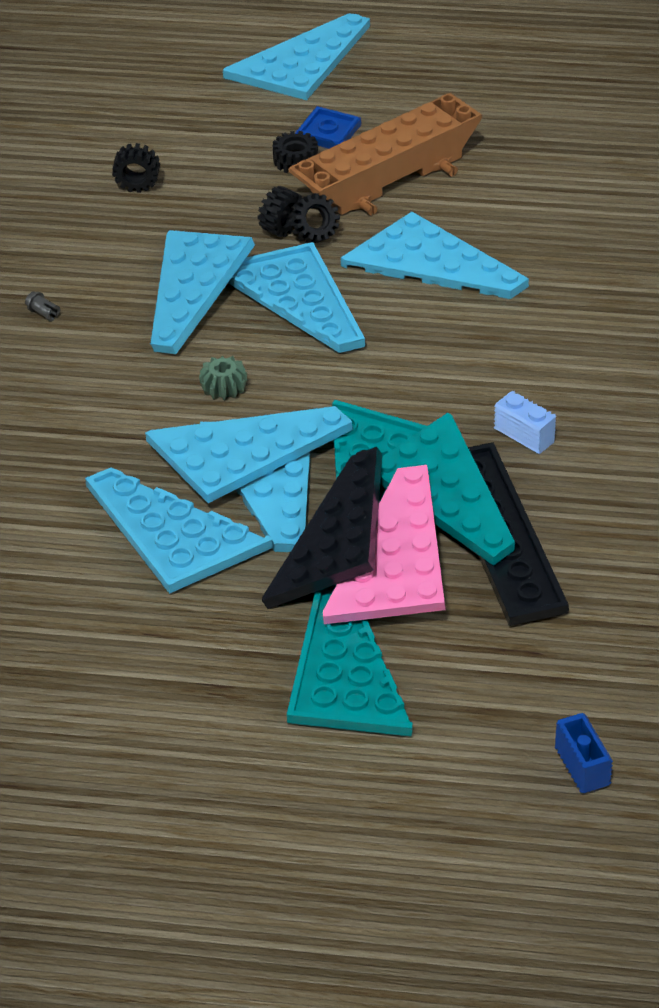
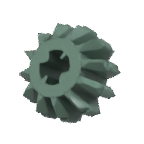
(223, 377)

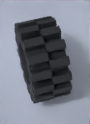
(292, 149)
(136, 156)
(276, 211)
(328, 215)

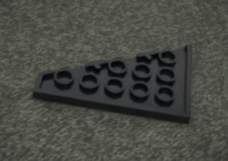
(339, 536)

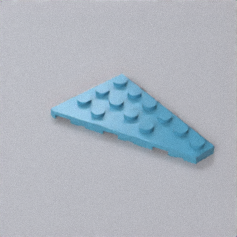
(429, 252)
(191, 280)
(280, 502)

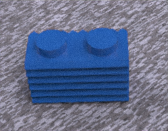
(583, 753)

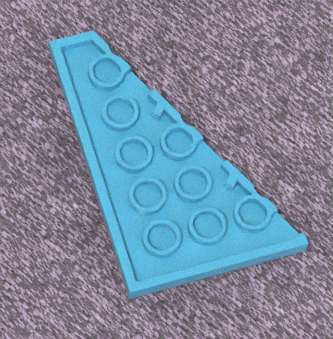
(303, 61)
(302, 292)
(236, 451)
(171, 533)

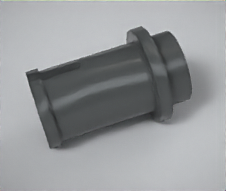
(36, 302)

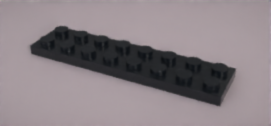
(524, 577)

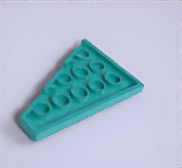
(368, 431)
(457, 488)
(344, 678)

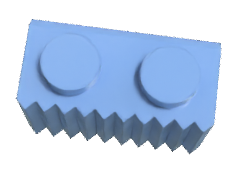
(525, 422)

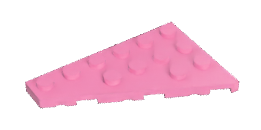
(406, 558)

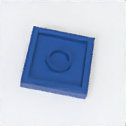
(330, 126)

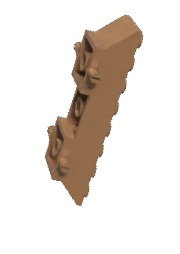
(415, 141)

